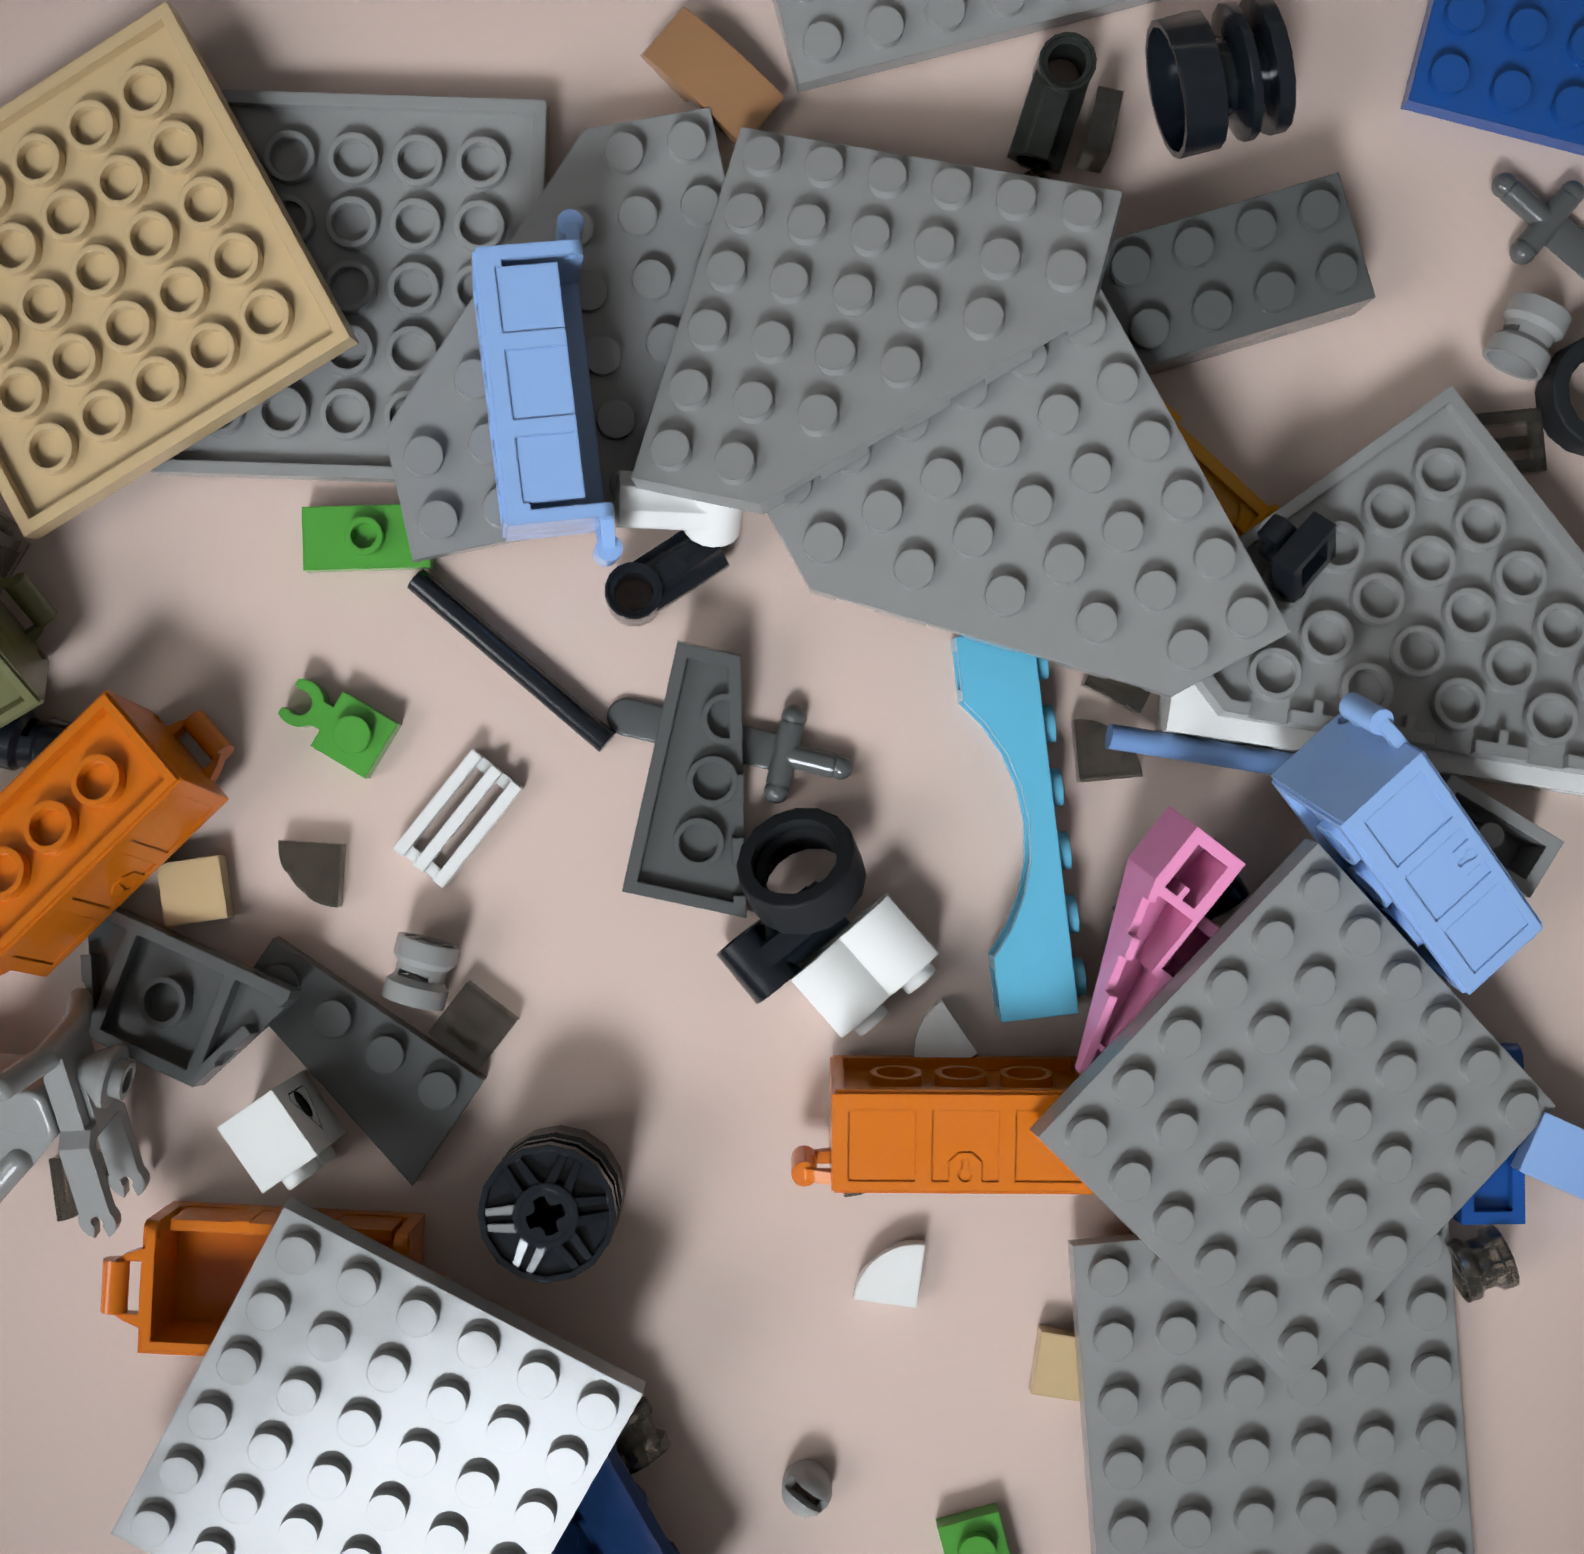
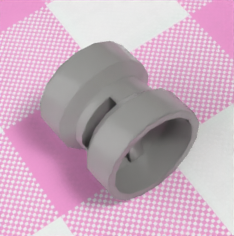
(1527, 334)
(420, 971)

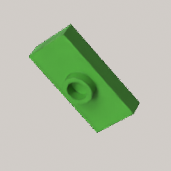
(356, 539)

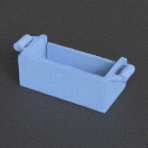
(541, 390)
(1407, 843)

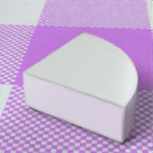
(941, 1035)
(893, 1275)

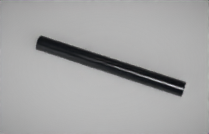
(511, 660)

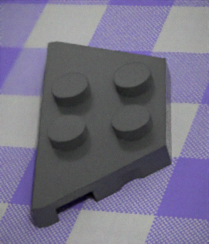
(175, 998)

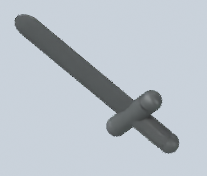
(1547, 223)
(764, 749)

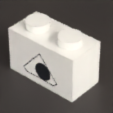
(284, 1134)

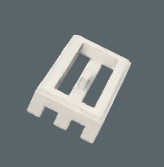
(425, 859)

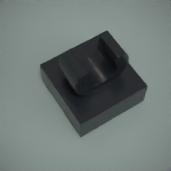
(1295, 553)

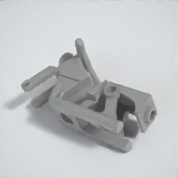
(73, 1093)

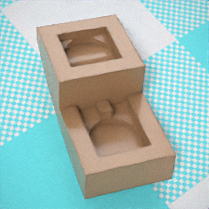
(711, 74)

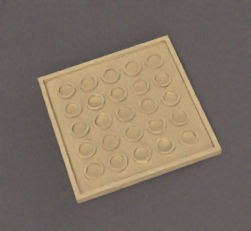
(139, 274)

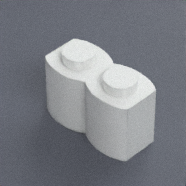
(866, 966)

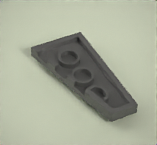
(694, 789)
(372, 1062)

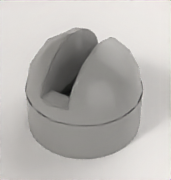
(814, 1479)

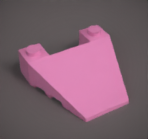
(1156, 923)

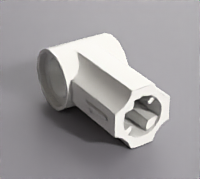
(701, 521)

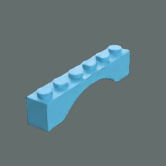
(1033, 952)

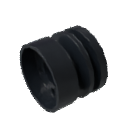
(1220, 76)
(565, 1169)

